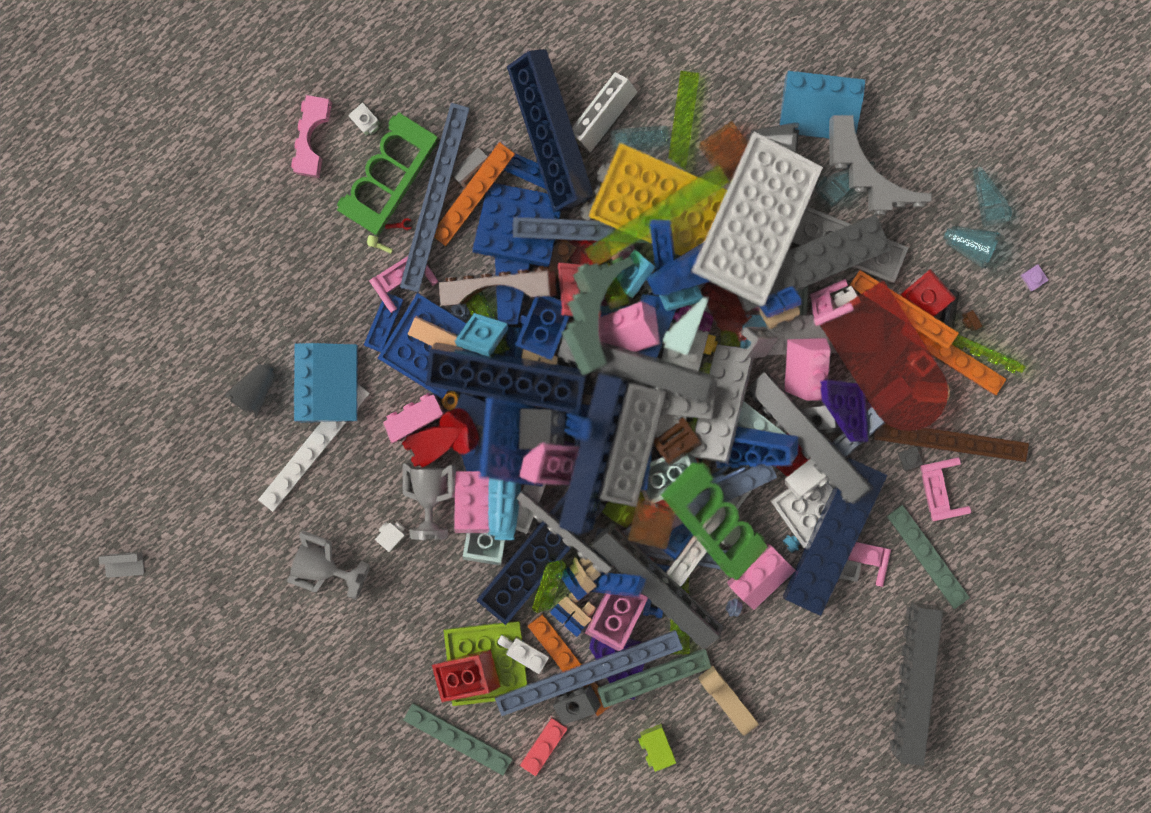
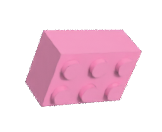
(471, 503)
(616, 619)

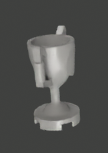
(428, 490)
(317, 564)

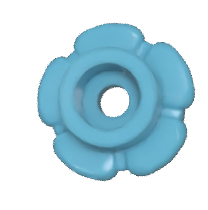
(792, 543)

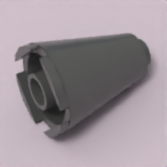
(784, 135)
(252, 389)

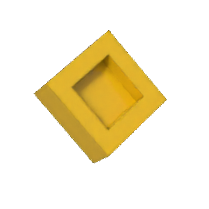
(710, 345)

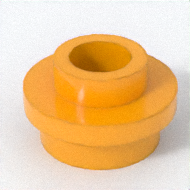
(445, 400)

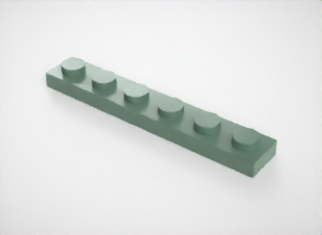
(928, 556)
(654, 678)
(457, 738)

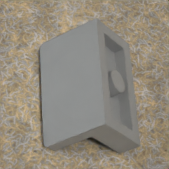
(468, 168)
(761, 341)
(123, 564)

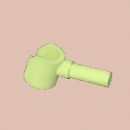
(373, 241)

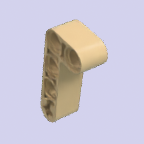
(728, 700)

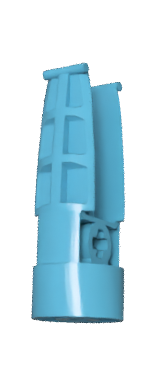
(503, 509)

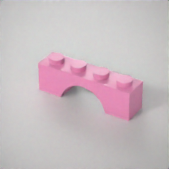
(315, 112)

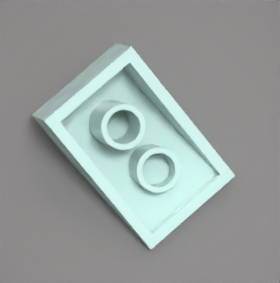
(683, 333)
(483, 548)

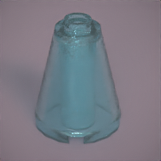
(972, 243)

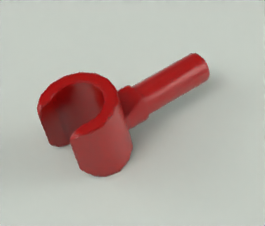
(399, 225)

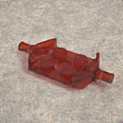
(728, 319)

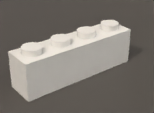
(603, 111)

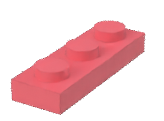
(543, 746)

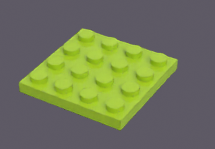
(478, 638)

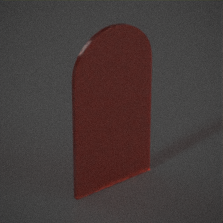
(889, 360)

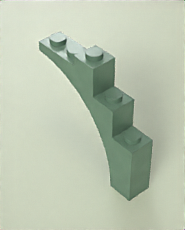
(583, 333)

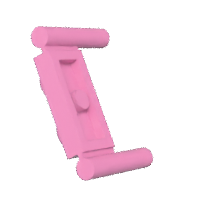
(392, 278)
(823, 305)
(936, 490)
(873, 556)

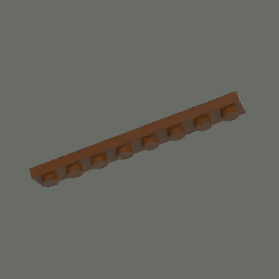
(955, 442)

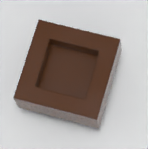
(971, 320)

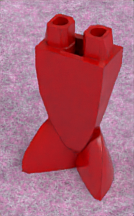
(430, 443)

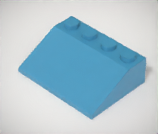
(816, 98)
(325, 382)

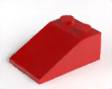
(466, 676)

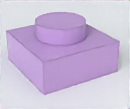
(1034, 277)

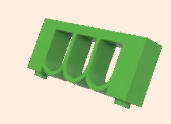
(414, 134)
(684, 491)

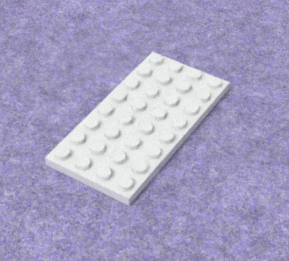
(757, 219)

